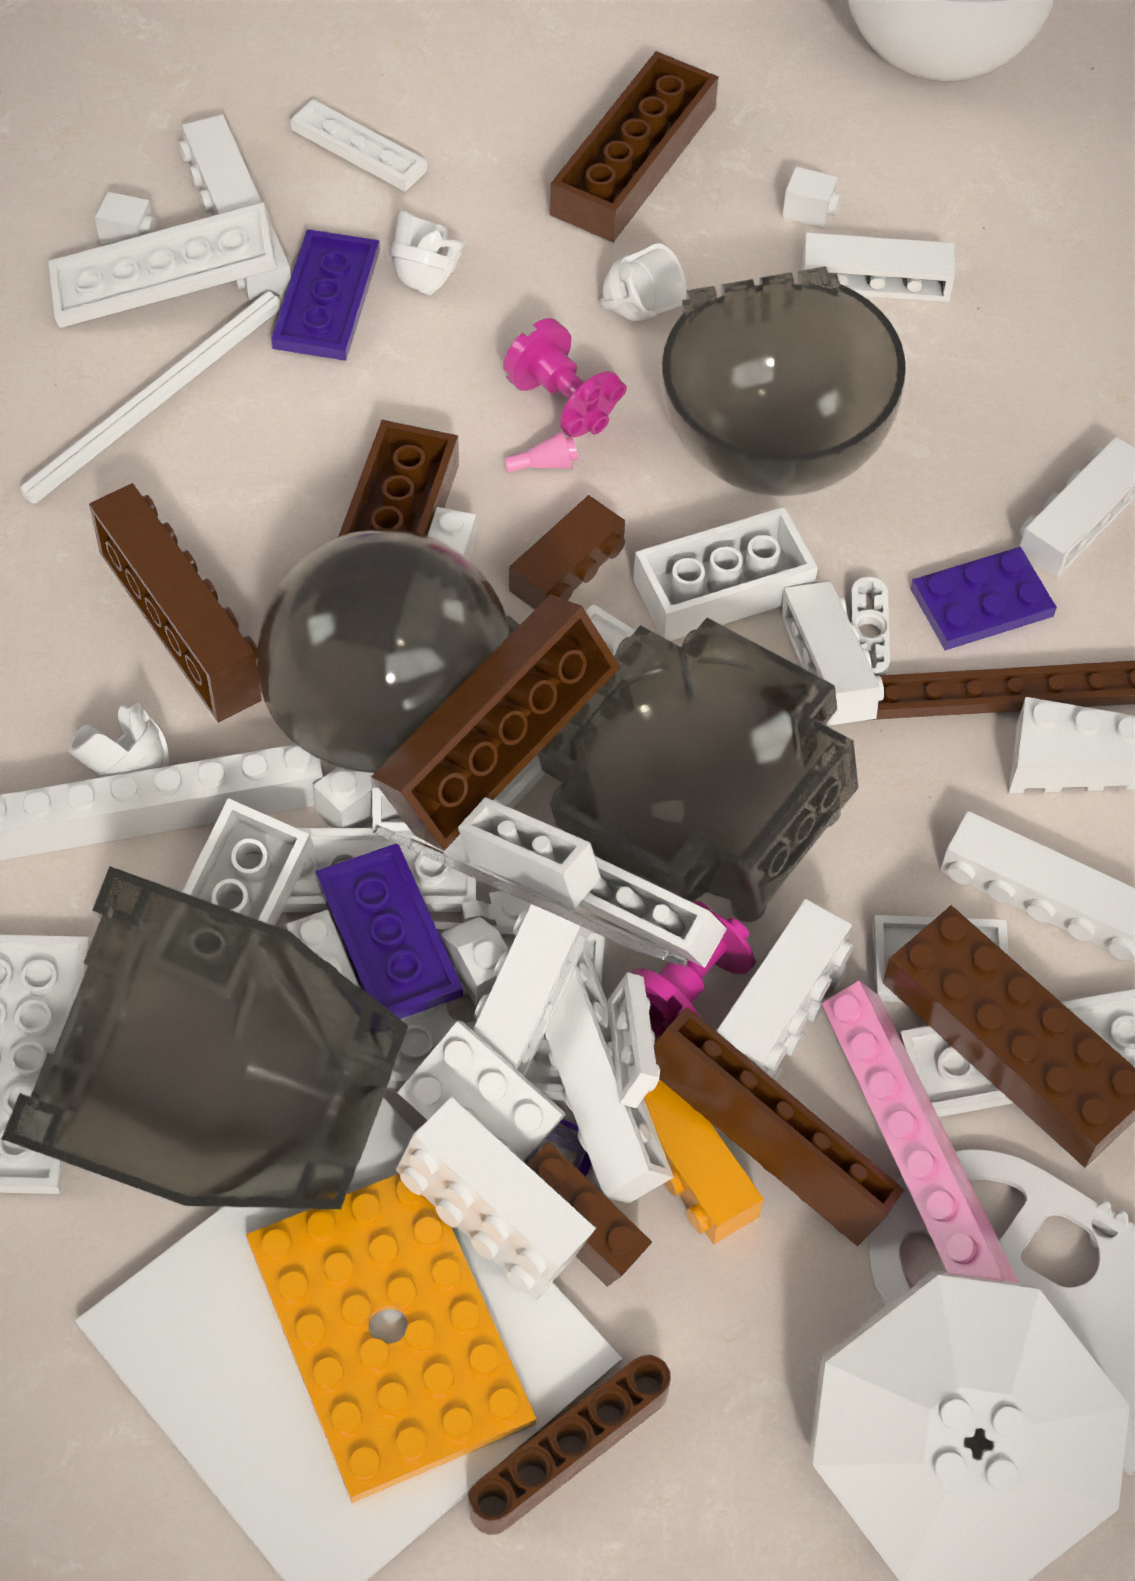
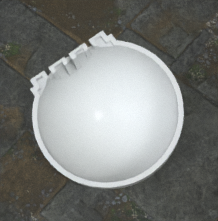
(949, 36)

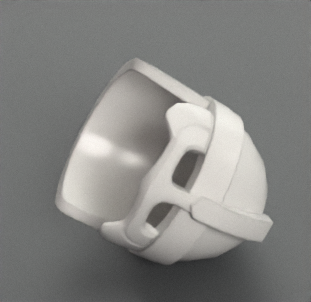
(420, 253)
(644, 284)
(136, 750)

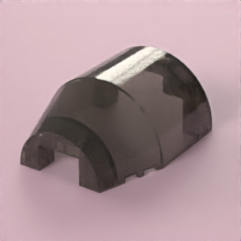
(210, 1059)

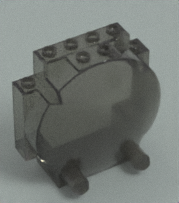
(703, 766)

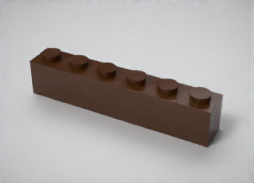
(774, 1127)

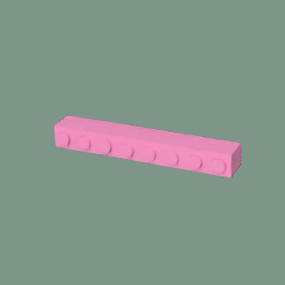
(916, 1136)

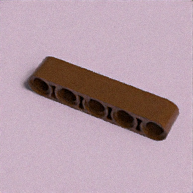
(561, 1465)

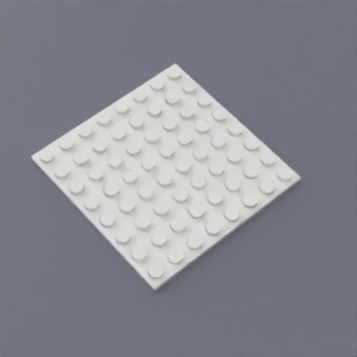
(221, 1383)

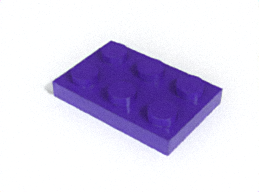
(983, 598)

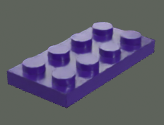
(326, 295)
(389, 932)

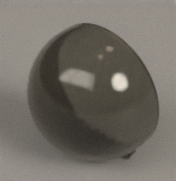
(782, 381)
(373, 642)

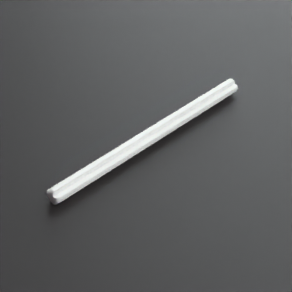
(149, 398)

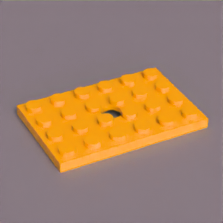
(401, 1402)

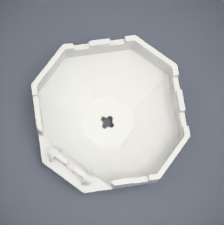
(927, 1376)

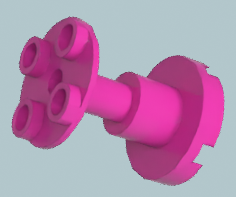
(545, 362)
(680, 986)

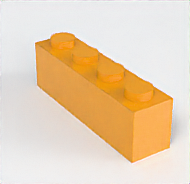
(703, 1168)

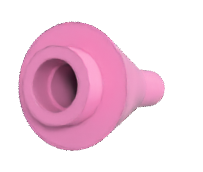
(552, 453)

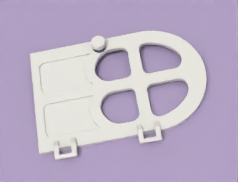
(1096, 1312)

